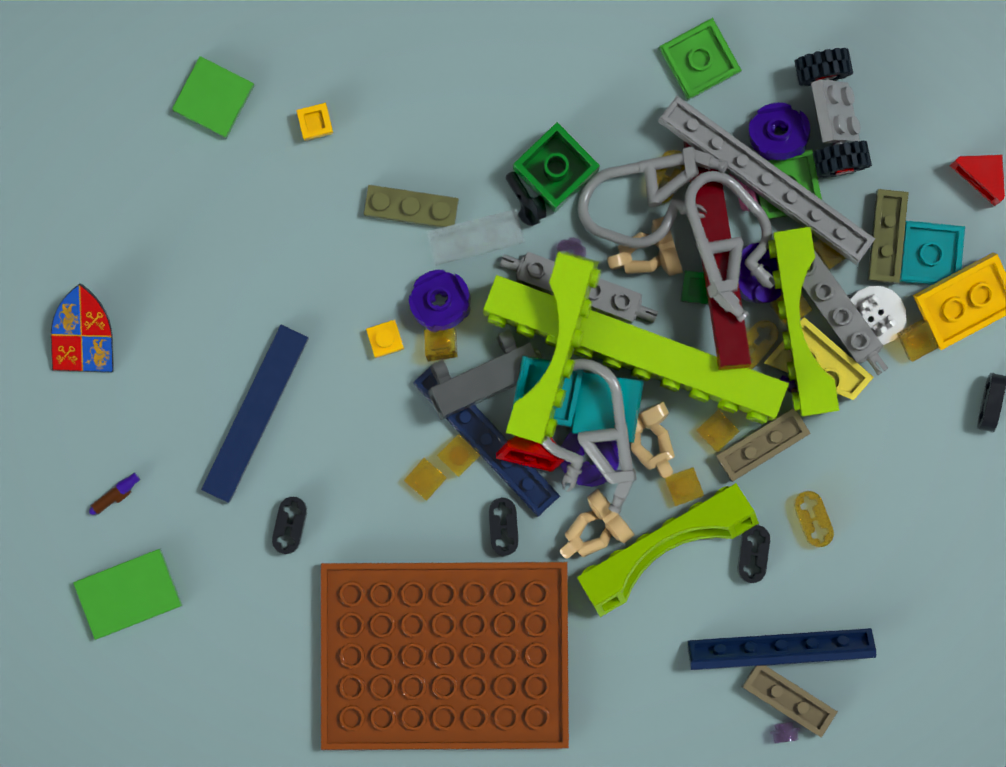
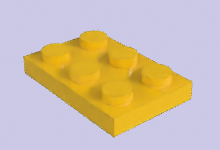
(965, 300)

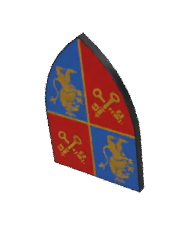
(81, 334)

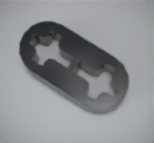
(992, 402)
(282, 524)
(495, 527)
(761, 554)

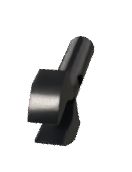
(531, 208)

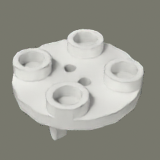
(876, 298)

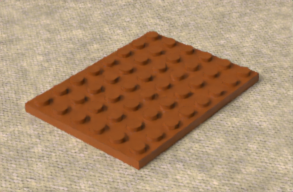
(444, 655)

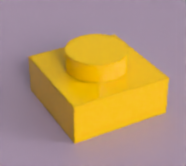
(315, 121)
(385, 339)

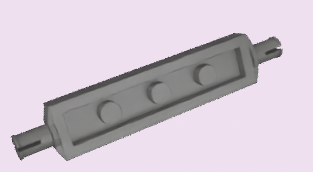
(606, 297)
(843, 315)

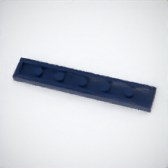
(255, 413)
(487, 442)
(781, 649)

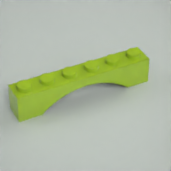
(571, 285)
(814, 386)
(719, 517)

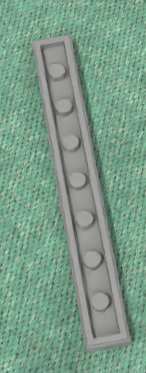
(767, 180)

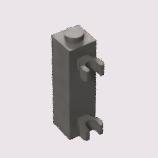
(481, 382)

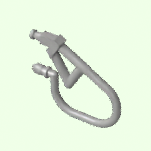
(690, 158)
(723, 290)
(587, 439)

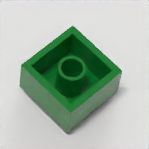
(556, 167)

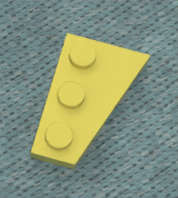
(848, 374)

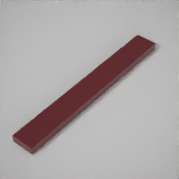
(728, 332)

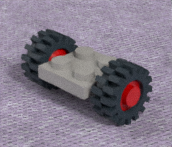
(834, 112)

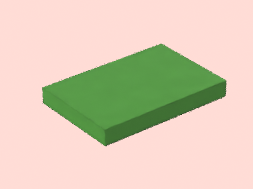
(127, 594)

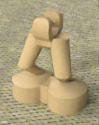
(666, 257)
(651, 420)
(614, 526)

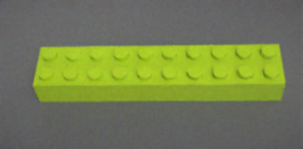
(639, 351)

